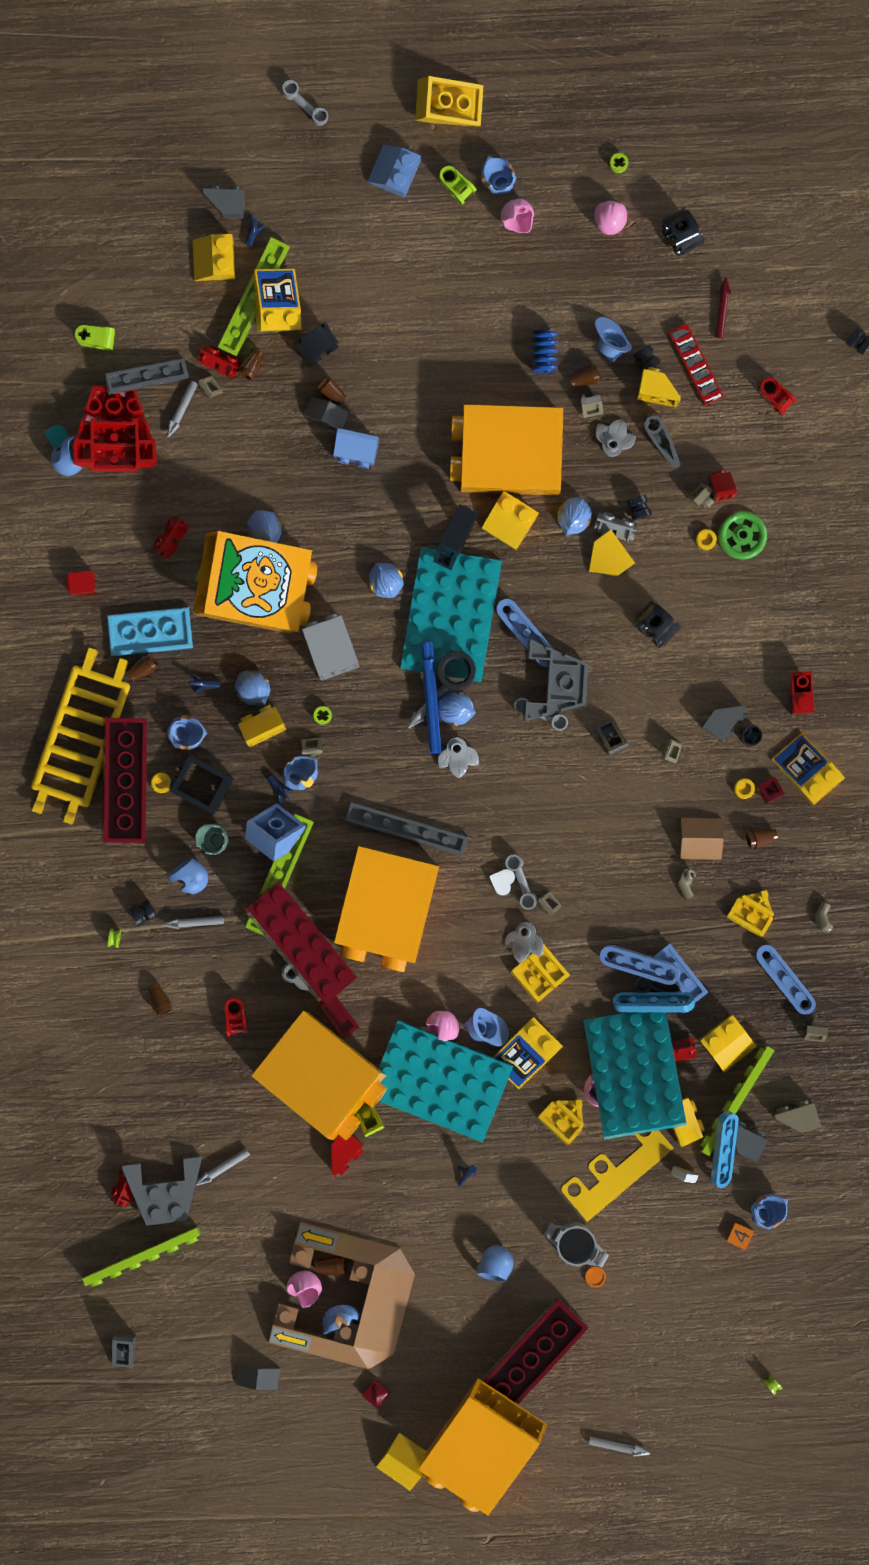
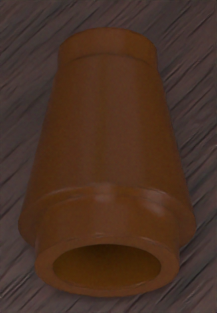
(251, 365)
(586, 376)
(330, 390)
(143, 667)
(760, 837)
(160, 1002)
(331, 1266)

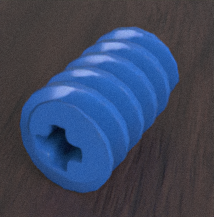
(544, 351)

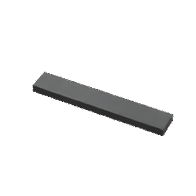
(406, 828)

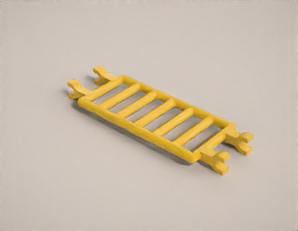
(44, 790)

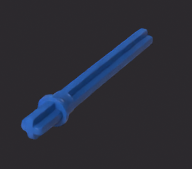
(430, 697)

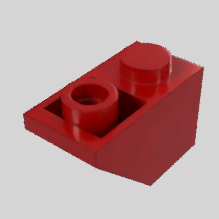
(801, 693)
(343, 1151)

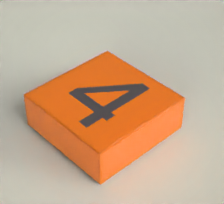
(740, 1236)

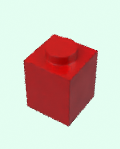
(81, 583)

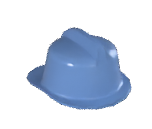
(611, 339)
(487, 1027)

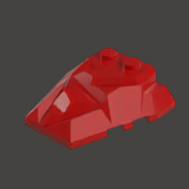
(114, 434)

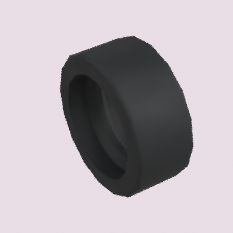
(456, 655)

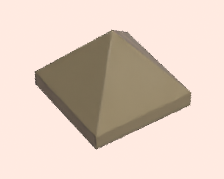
(209, 387)
(311, 747)
(671, 751)
(549, 903)

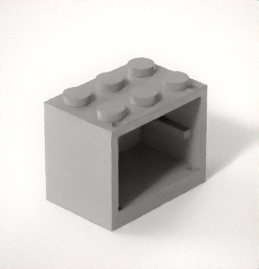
(330, 647)

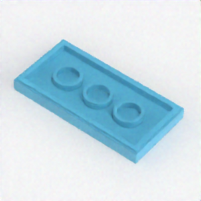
(150, 631)

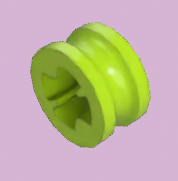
(619, 169)
(322, 708)
(114, 938)
(772, 1384)

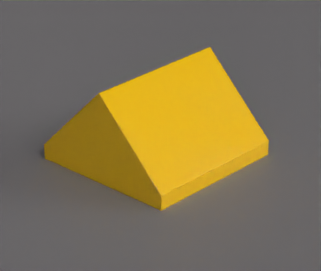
(403, 1461)

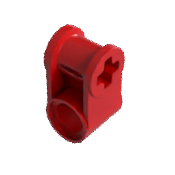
(777, 397)
(235, 1019)

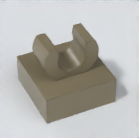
(591, 406)
(701, 496)
(815, 1031)

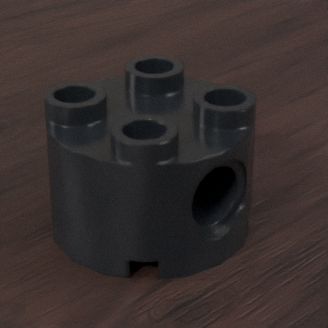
(682, 231)
(316, 343)
(654, 614)

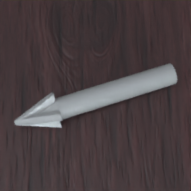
(174, 423)
(417, 717)
(177, 923)
(208, 1176)
(635, 1450)

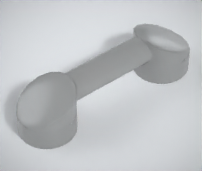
(290, 92)
(558, 721)
(528, 899)

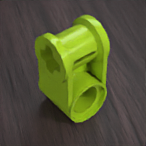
(457, 185)
(99, 338)

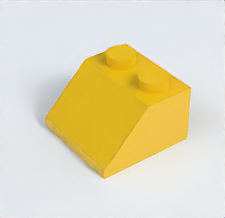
(214, 257)
(657, 388)
(510, 520)
(261, 726)
(727, 1043)
(694, 1127)

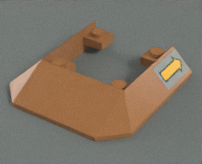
(383, 1312)

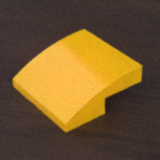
(540, 974)

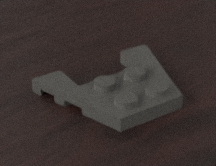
(564, 684)
(163, 1200)

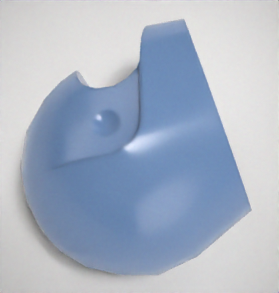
(62, 459)
(193, 875)
(496, 1264)

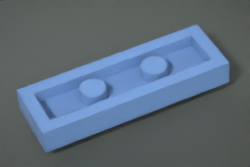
(688, 981)

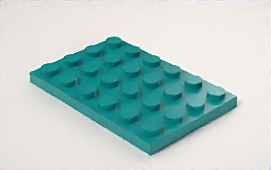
(451, 612)
(634, 1073)
(442, 1080)

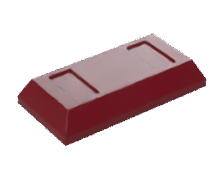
(339, 1017)

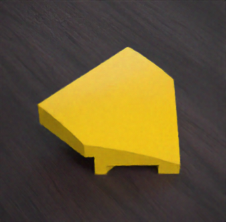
(609, 556)
(752, 913)
(563, 1119)

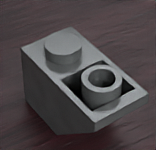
(227, 202)
(722, 721)
(749, 1143)

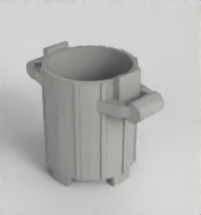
(576, 1244)

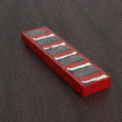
(695, 364)

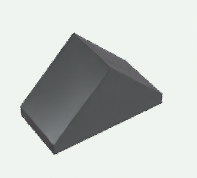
(326, 413)
(611, 736)
(123, 1350)
(258, 1377)

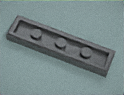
(146, 376)

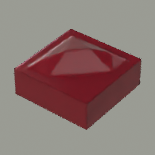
(770, 790)
(376, 1393)

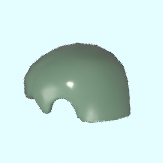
(211, 838)

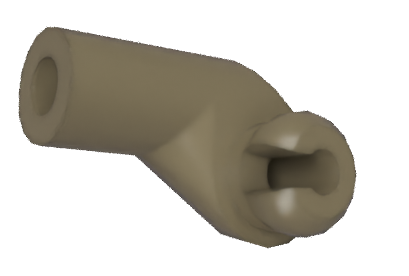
(685, 881)
(821, 918)

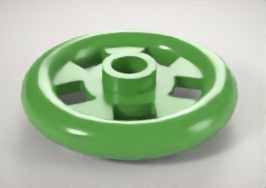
(755, 546)

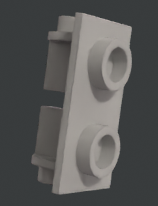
(623, 527)

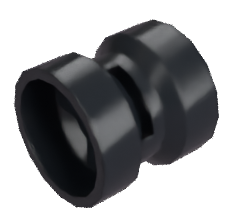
(855, 339)
(647, 358)
(639, 507)
(753, 733)
(143, 913)

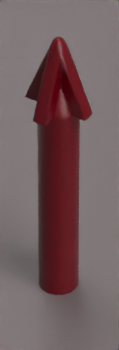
(724, 292)

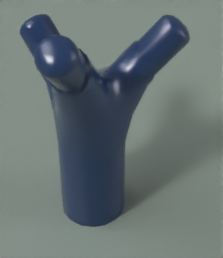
(253, 231)
(203, 683)
(280, 790)
(467, 1172)

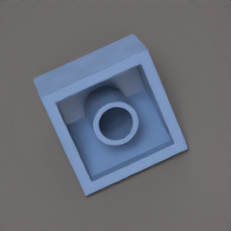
(394, 169)
(355, 448)
(274, 831)

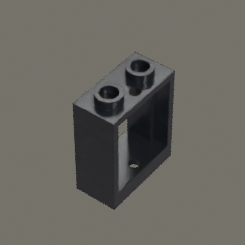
(455, 536)
(220, 794)

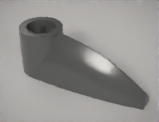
(662, 439)

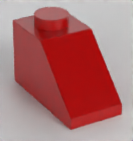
(722, 486)

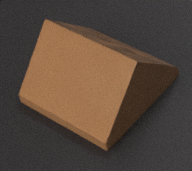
(701, 838)

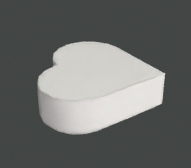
(502, 881)
(684, 1175)

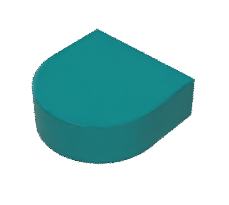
(56, 435)

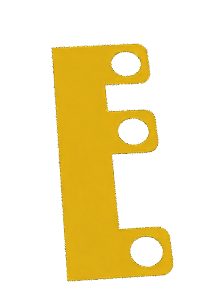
(618, 1178)

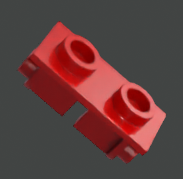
(212, 356)
(173, 530)
(684, 1049)
(121, 1193)

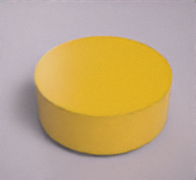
(706, 539)
(160, 782)
(744, 788)

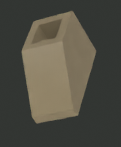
(801, 1118)

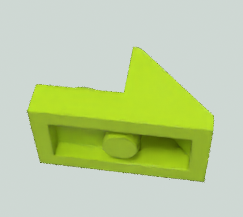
(369, 1119)

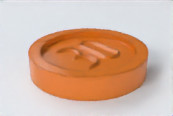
(595, 1276)

